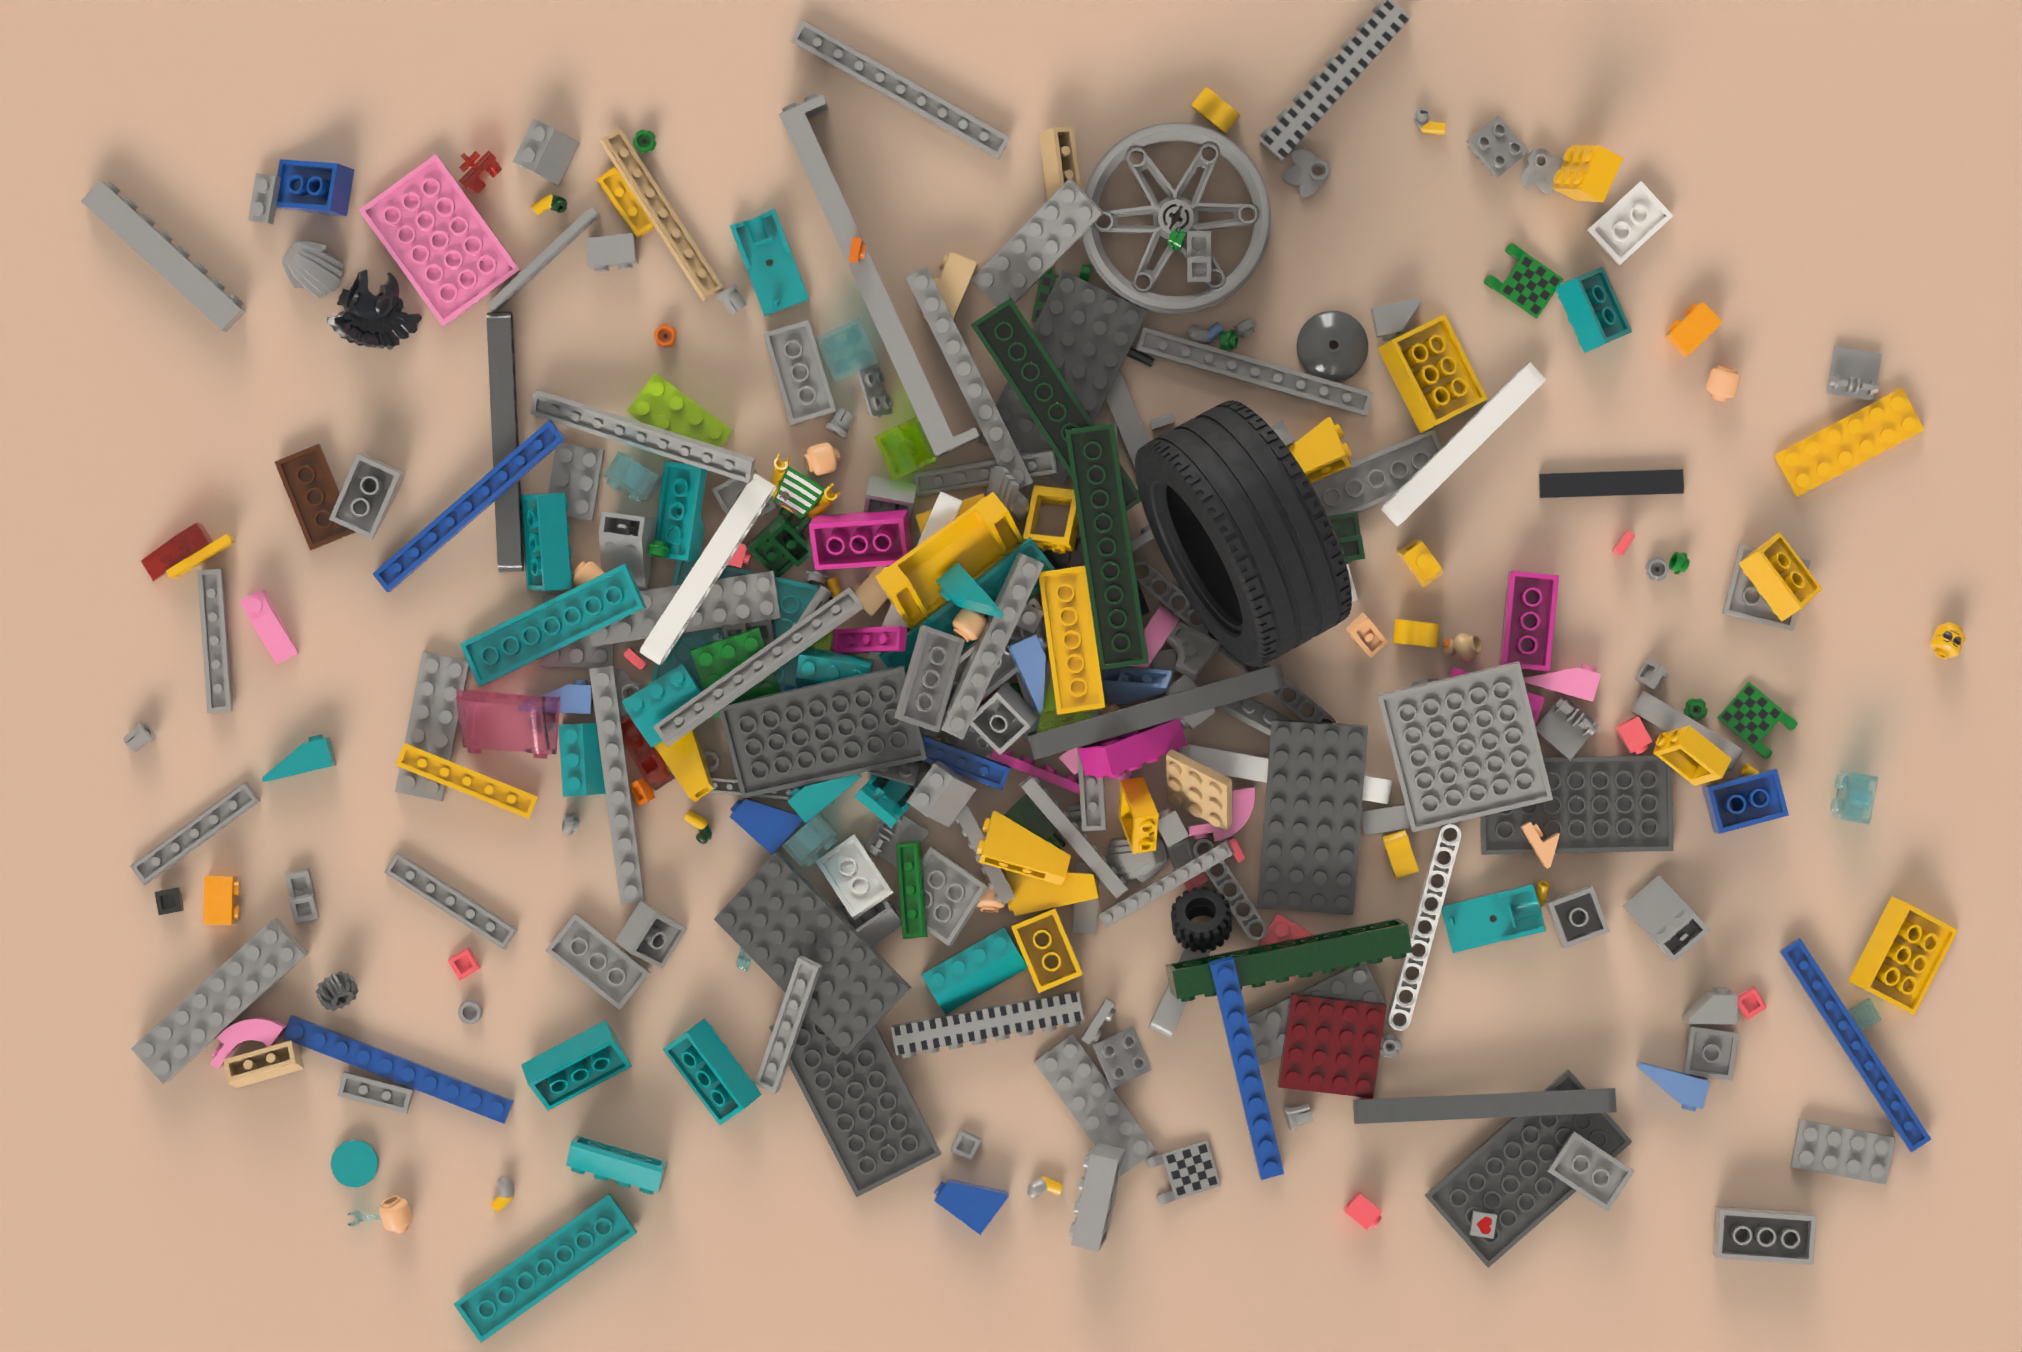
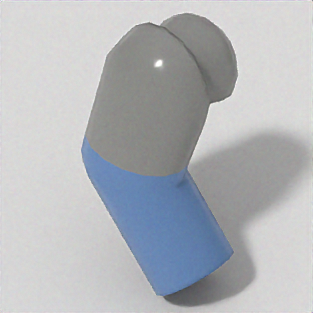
(1202, 335)

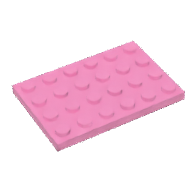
(439, 240)

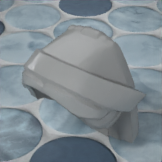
(312, 268)
(1006, 489)
(1138, 865)

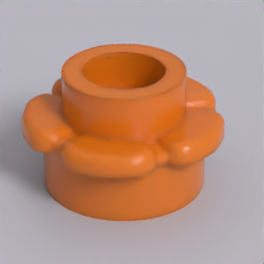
(665, 329)

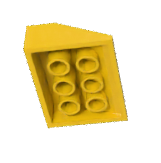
(1432, 373)
(1903, 955)

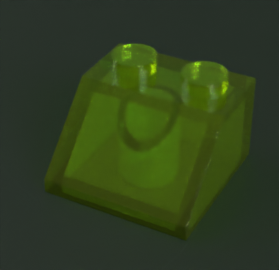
(905, 448)

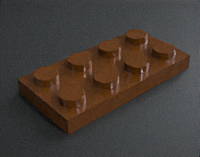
(312, 495)

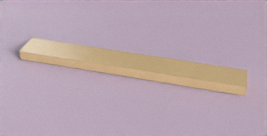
(661, 214)

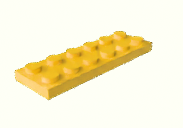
(1848, 442)
(1071, 641)

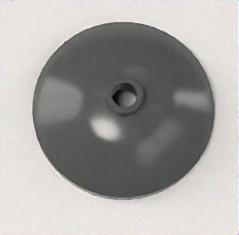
(1319, 358)

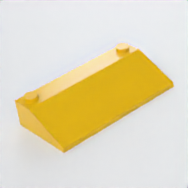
(973, 540)

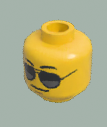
(1947, 640)

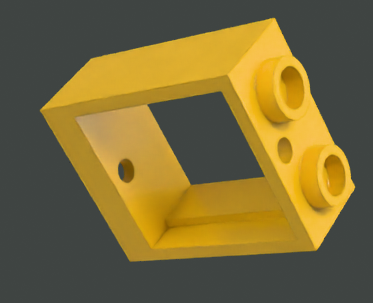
(1053, 496)
(1691, 755)
(1138, 815)

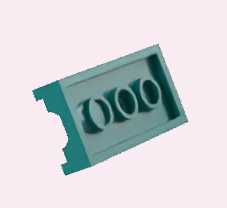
(765, 240)
(681, 489)
(883, 799)
(1516, 914)

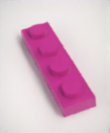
(869, 640)
(1046, 773)

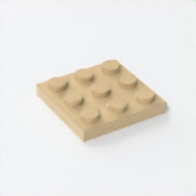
(1199, 790)

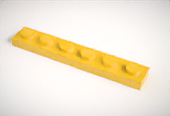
(466, 780)

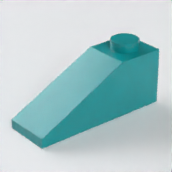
(966, 593)
(306, 758)
(816, 796)

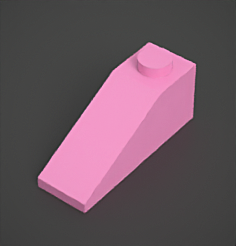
(269, 625)
(1573, 681)

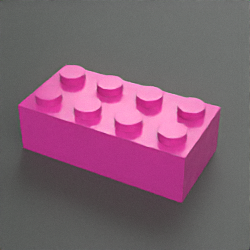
(860, 539)
(1529, 620)
(1131, 749)

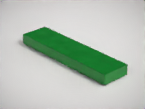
(911, 890)

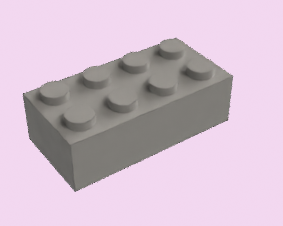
(1097, 1197)
(1764, 1235)

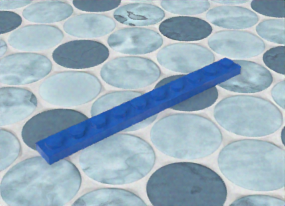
(469, 506)
(962, 761)
(1855, 1045)
(1246, 1067)
(398, 1069)

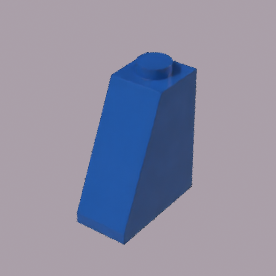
(765, 823)
(970, 1202)

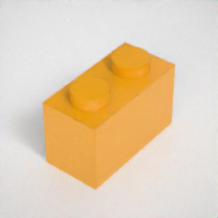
(1693, 328)
(221, 900)

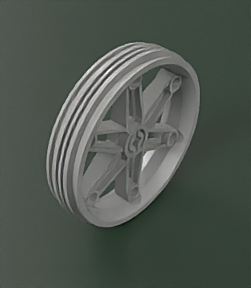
(1208, 140)

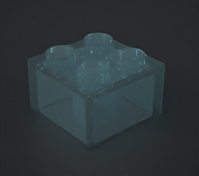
(847, 350)
(633, 477)
(1854, 797)
(811, 839)

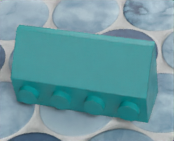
(546, 541)
(974, 970)
(576, 1065)
(712, 1071)
(617, 1164)

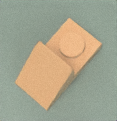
(1366, 635)
(1543, 849)

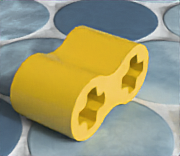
(1215, 110)
(1415, 633)
(1400, 854)

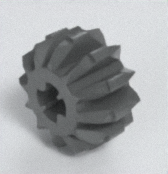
(337, 991)

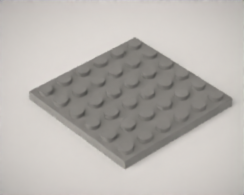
(1465, 746)

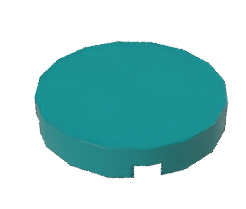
(354, 1163)

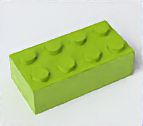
(671, 410)

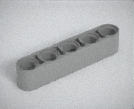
(1669, 719)
(1235, 899)
(1170, 1008)

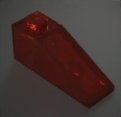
(176, 550)
(647, 759)

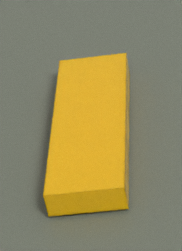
(625, 202)
(201, 556)

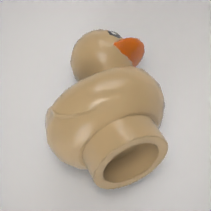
(1464, 645)

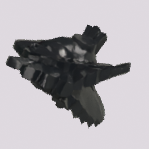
(372, 318)

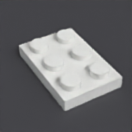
(1630, 223)
(854, 876)

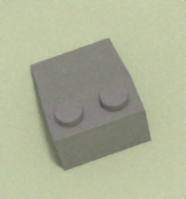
(367, 495)

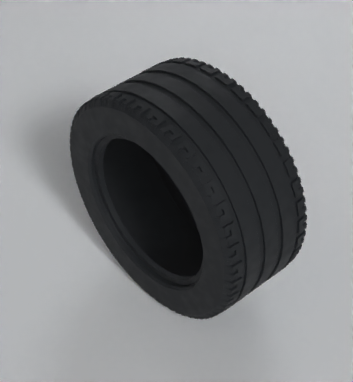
(1243, 533)

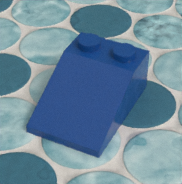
(314, 187)
(1745, 801)

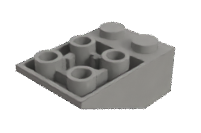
(625, 541)
(1666, 918)

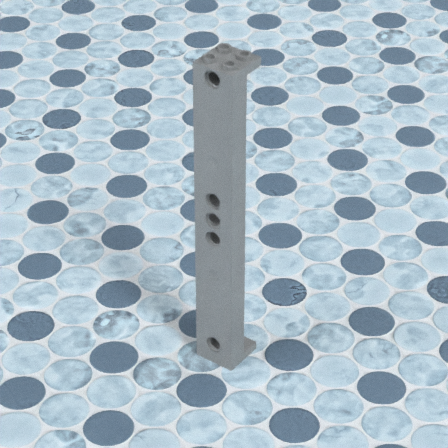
(867, 278)

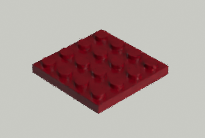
(1332, 1045)

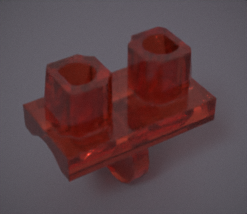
(486, 162)

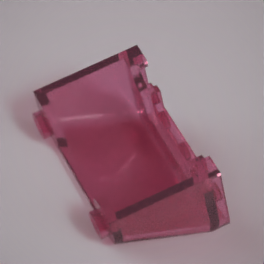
(508, 722)

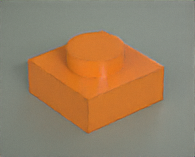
(857, 250)
(641, 792)

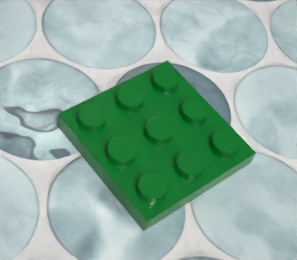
(724, 655)

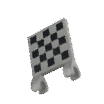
(1188, 1170)

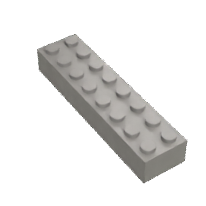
(219, 1000)

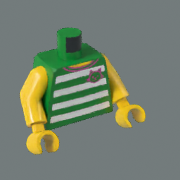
(798, 493)

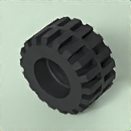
(1204, 935)

